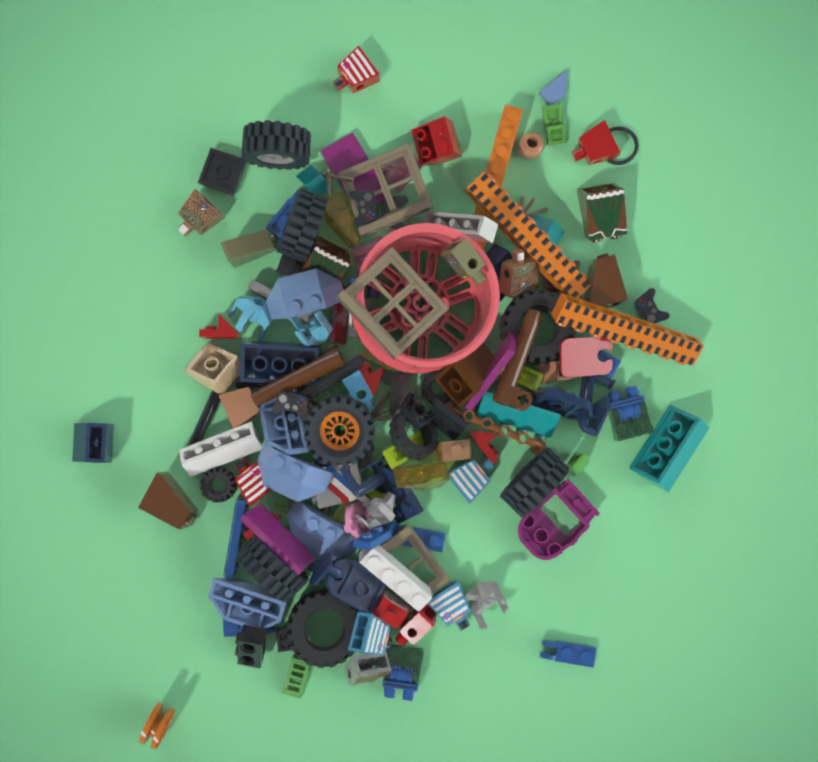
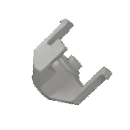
(379, 509)
(483, 597)

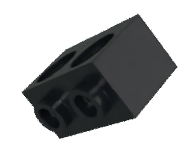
(251, 646)

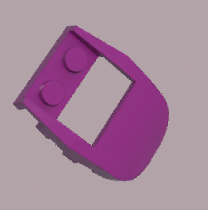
(543, 536)

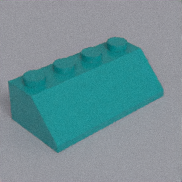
(533, 420)
(669, 447)

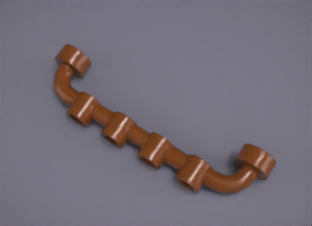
(535, 445)

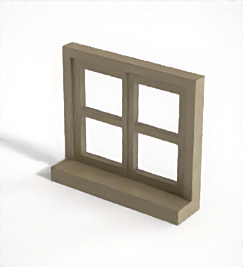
(395, 215)
(371, 323)
(408, 533)

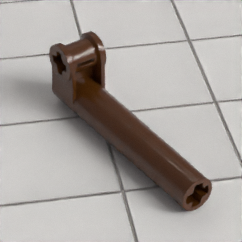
(329, 361)
(506, 391)

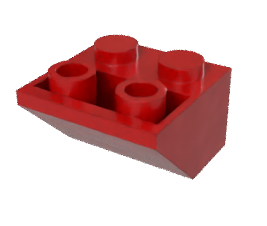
(436, 142)

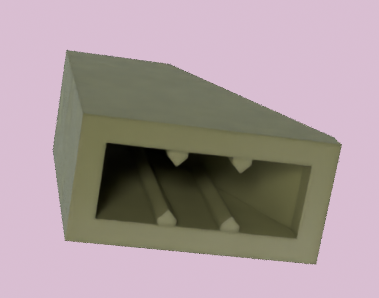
(248, 247)

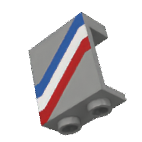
(338, 490)

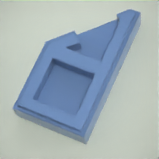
(555, 90)

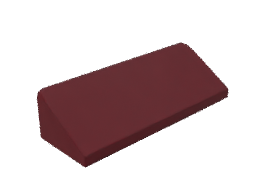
(339, 323)

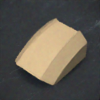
(214, 368)

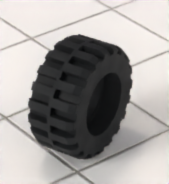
(539, 301)
(298, 638)

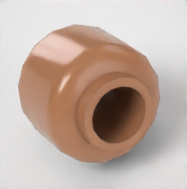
(530, 146)

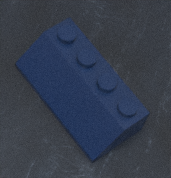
(272, 360)

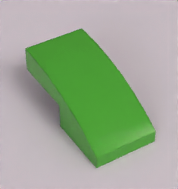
(553, 124)

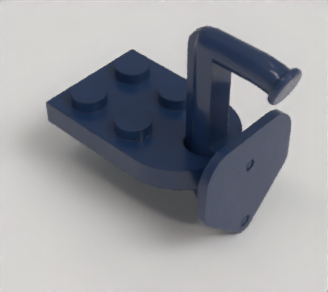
(579, 407)
(405, 499)
(355, 584)

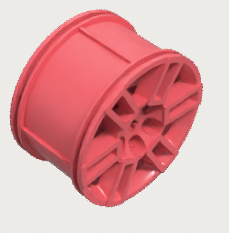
(435, 240)

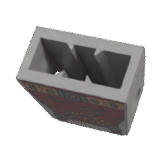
(361, 671)

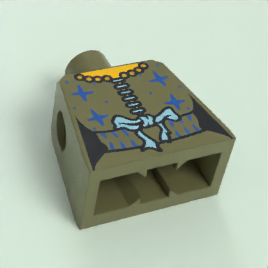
(462, 254)

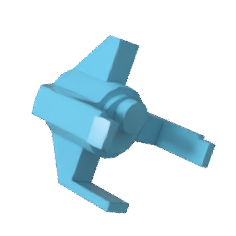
(253, 310)
(315, 332)

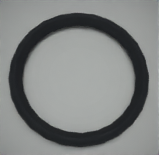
(635, 149)

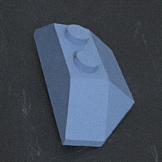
(303, 294)
(283, 431)
(292, 474)
(319, 531)
(246, 603)

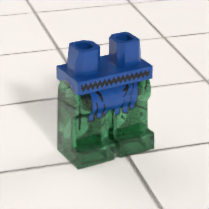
(629, 415)
(405, 676)

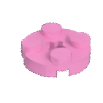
(353, 525)

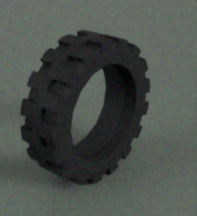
(404, 443)

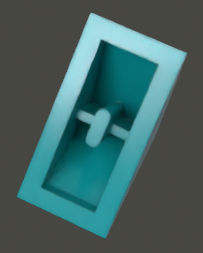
(313, 180)
(550, 227)

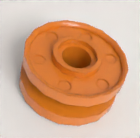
(156, 726)

